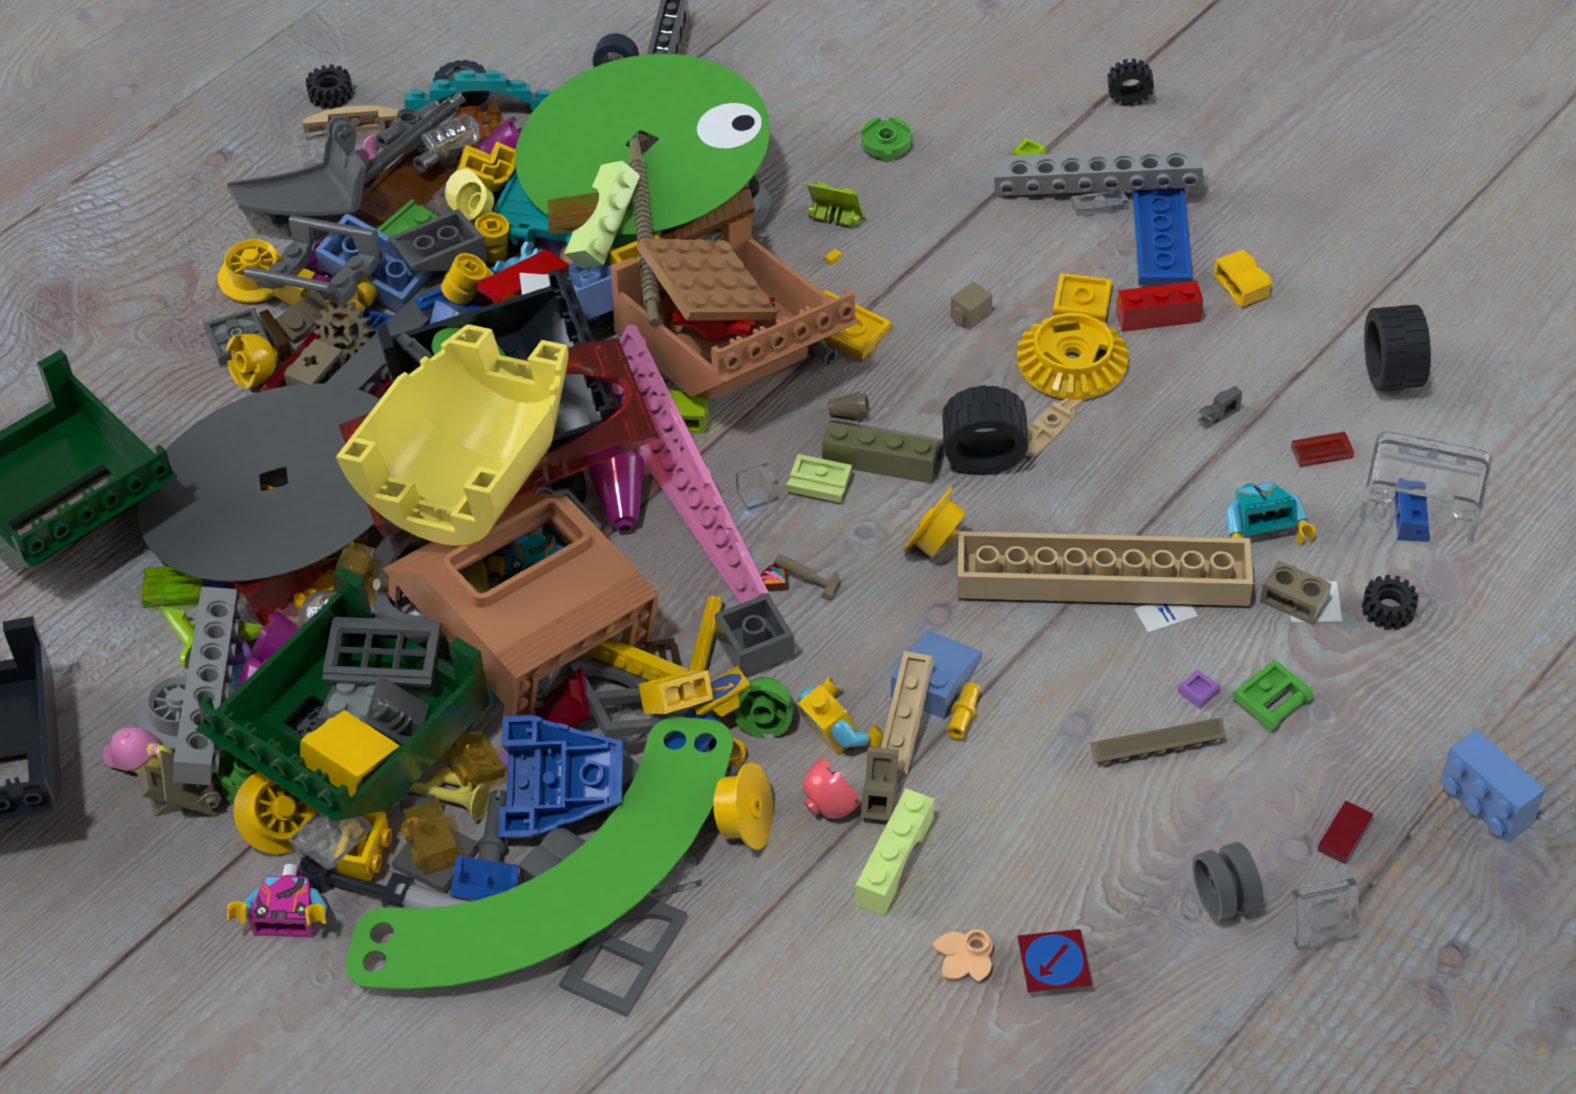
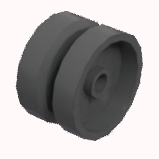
(1227, 881)

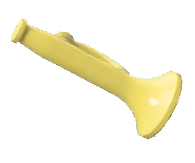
(475, 801)

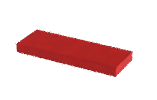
(507, 282)

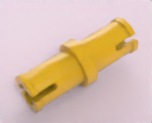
(963, 710)

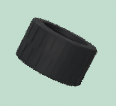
(1397, 347)
(985, 409)

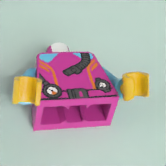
(281, 906)

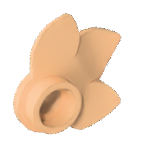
(962, 958)

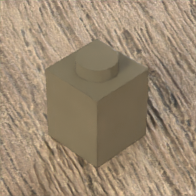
(971, 305)

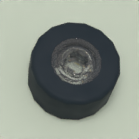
(613, 48)

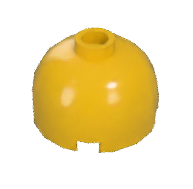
(251, 360)

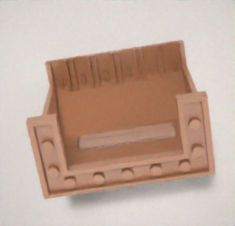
(683, 355)
(541, 613)

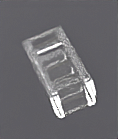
(459, 132)

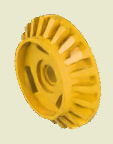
(1049, 370)

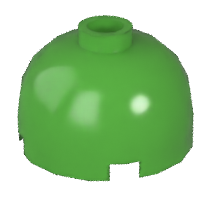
(765, 708)

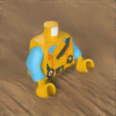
(832, 721)

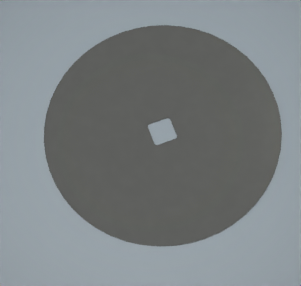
(217, 518)

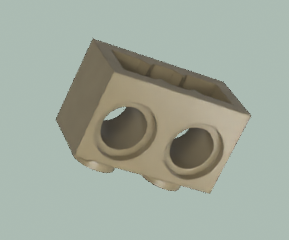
(1295, 592)

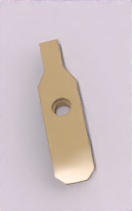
(1043, 432)

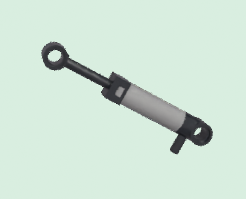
(398, 893)

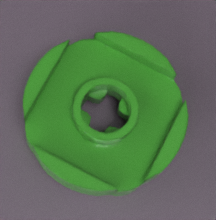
(886, 148)

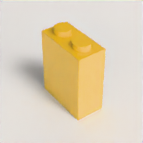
(346, 751)

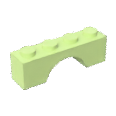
(593, 240)
(883, 870)

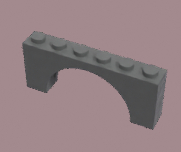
(388, 551)

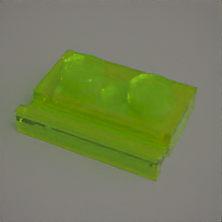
(169, 588)

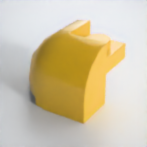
(491, 168)

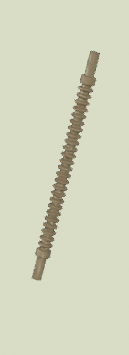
(644, 231)

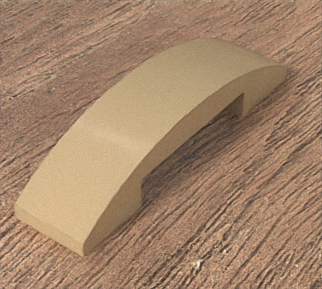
(361, 117)

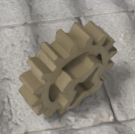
(332, 327)

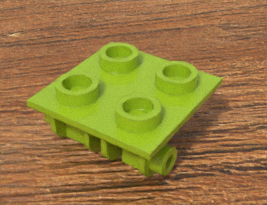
(829, 199)

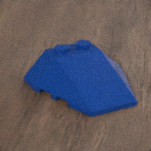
(556, 775)

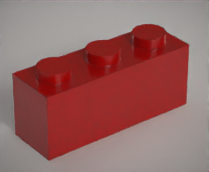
(1159, 306)

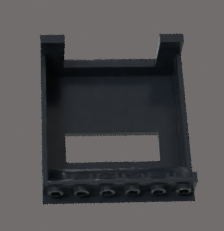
(518, 328)
(28, 722)

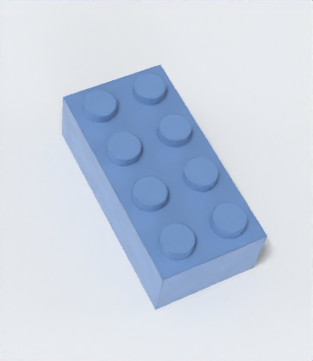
(393, 276)

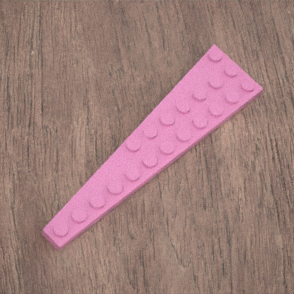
(685, 477)

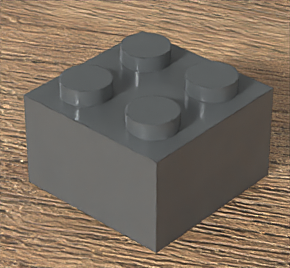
(754, 634)

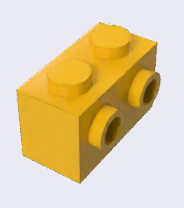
(366, 856)

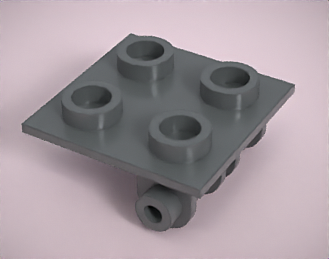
(395, 711)

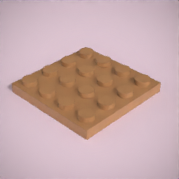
(706, 279)

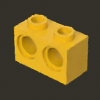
(675, 692)

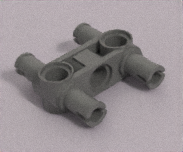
(405, 120)

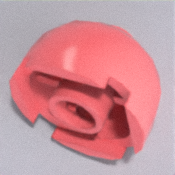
(828, 792)

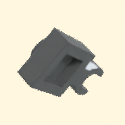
(1224, 405)

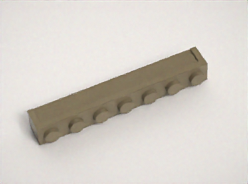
(1158, 740)

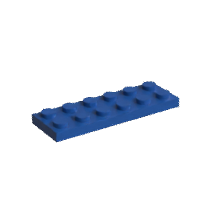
(1161, 236)

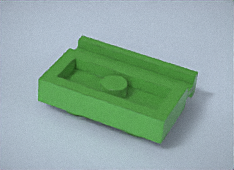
(406, 218)

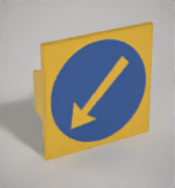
(725, 693)

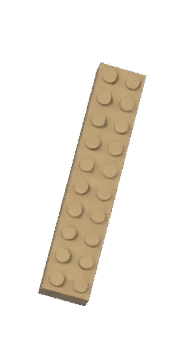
(1104, 568)

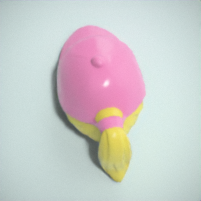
(133, 749)

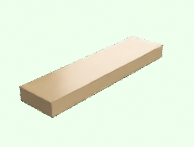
(907, 706)

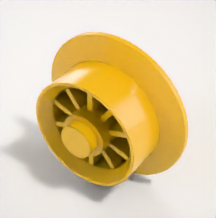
(244, 254)
(937, 526)
(745, 806)
(269, 814)

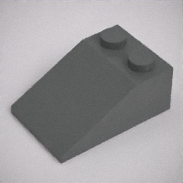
(438, 242)

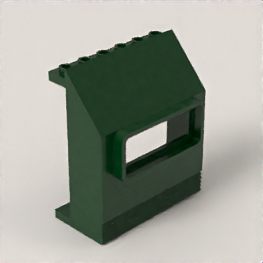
(58, 454)
(257, 715)

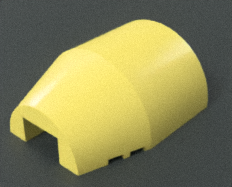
(457, 437)

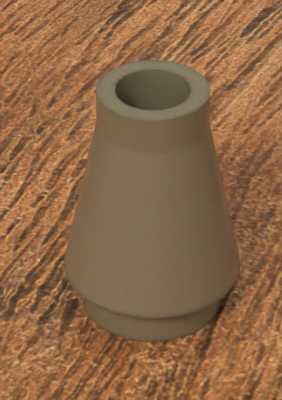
(849, 406)

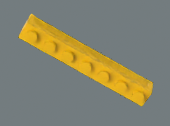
(633, 660)

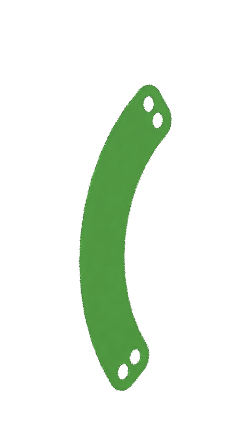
(569, 901)

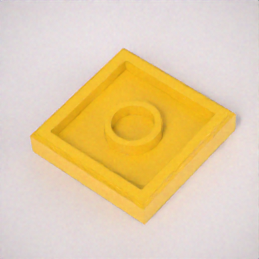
(1082, 296)

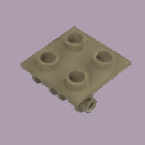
(192, 796)

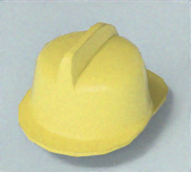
(468, 194)

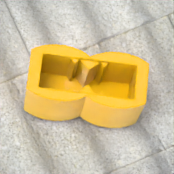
(1242, 278)

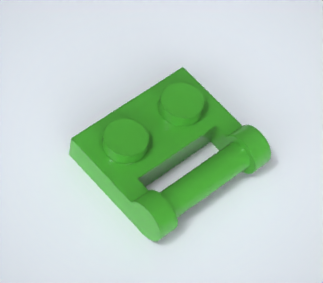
(1266, 688)

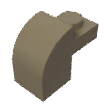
(880, 783)

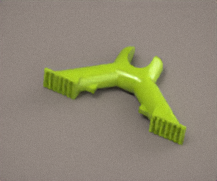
(185, 630)

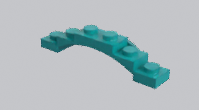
(470, 81)

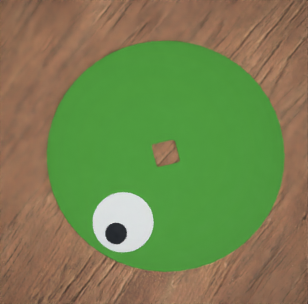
(706, 124)

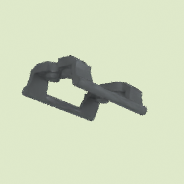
(298, 254)

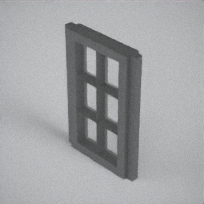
(389, 627)

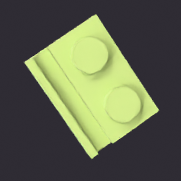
(819, 478)

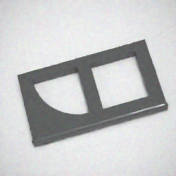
(610, 697)
(646, 909)

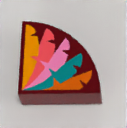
(774, 578)

